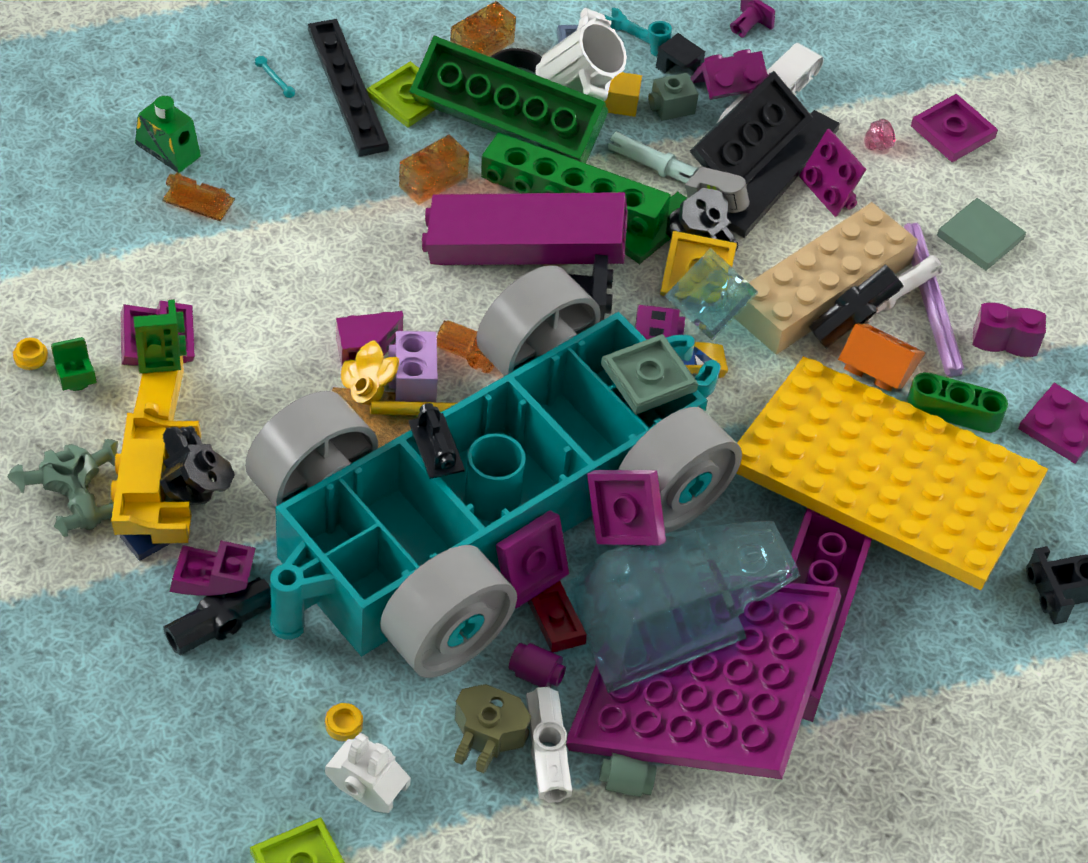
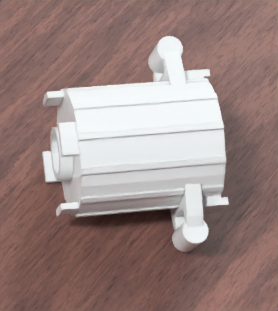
(586, 57)

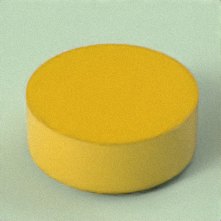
(343, 721)

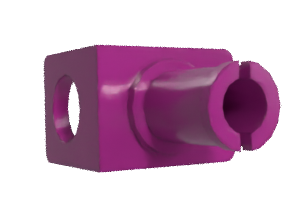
(753, 12)

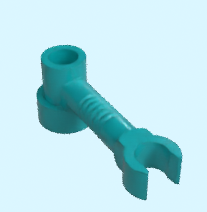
(656, 35)

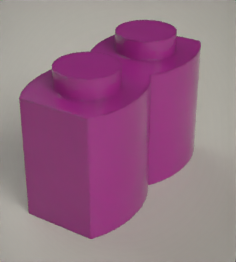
(1009, 329)

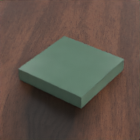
(981, 234)
(649, 374)

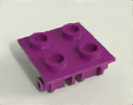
(833, 174)

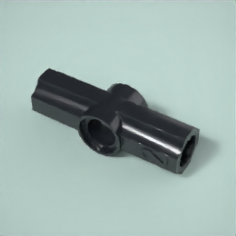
(856, 306)
(218, 616)

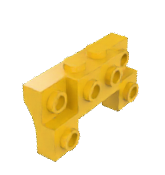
(137, 492)

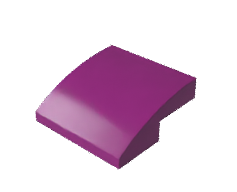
(128, 338)
(210, 572)

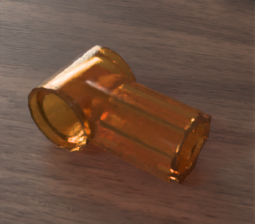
(462, 342)

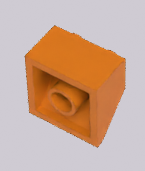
(880, 356)

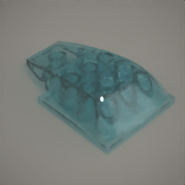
(676, 599)

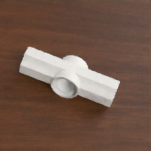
(550, 762)

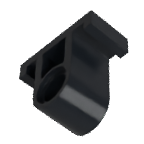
(1059, 582)

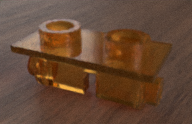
(198, 199)

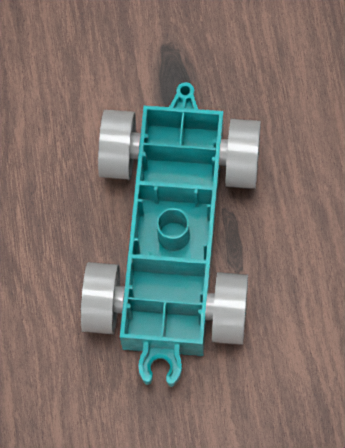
(419, 554)

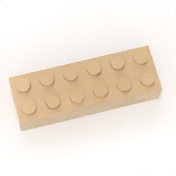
(820, 272)

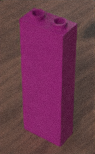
(525, 228)

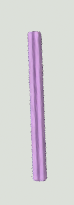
(936, 310)

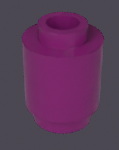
(537, 665)

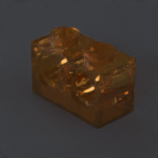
(486, 30)
(433, 169)

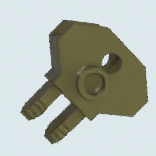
(488, 726)

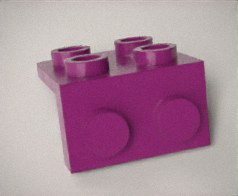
(731, 74)

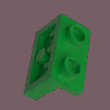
(159, 342)

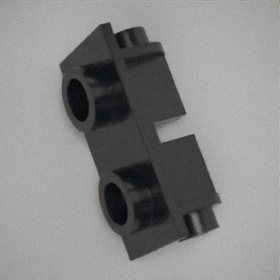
(435, 443)

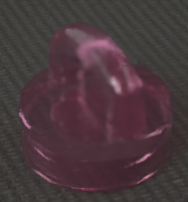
(881, 134)

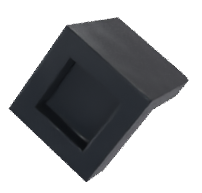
(679, 52)

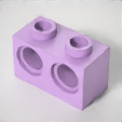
(417, 367)

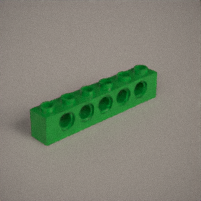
(538, 170)

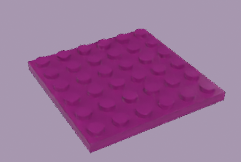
(727, 707)

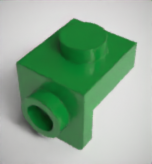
(73, 364)

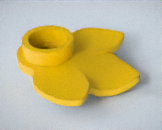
(368, 373)

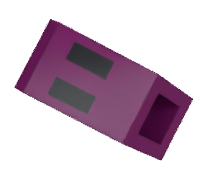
(659, 320)
(356, 331)

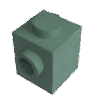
(673, 96)

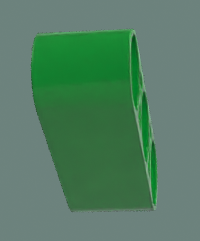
(958, 402)

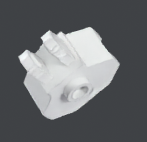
(368, 773)

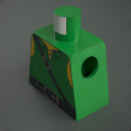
(167, 134)

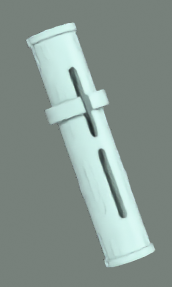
(664, 163)

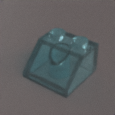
(711, 294)

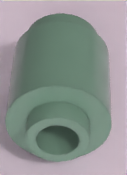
(627, 775)

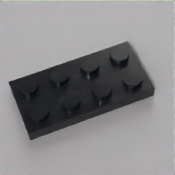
(753, 130)

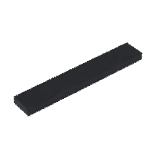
(348, 88)
(780, 173)

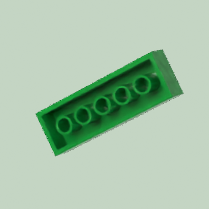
(508, 100)

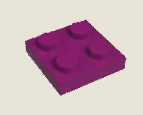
(954, 127)
(1059, 422)
(626, 507)
(534, 557)

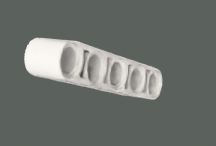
(793, 68)

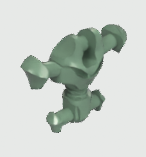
(69, 474)

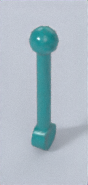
(261, 61)

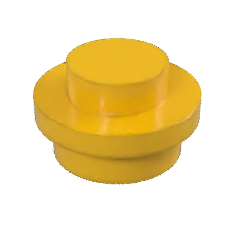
(30, 354)

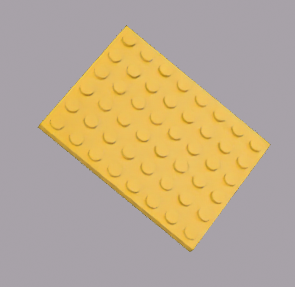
(890, 471)

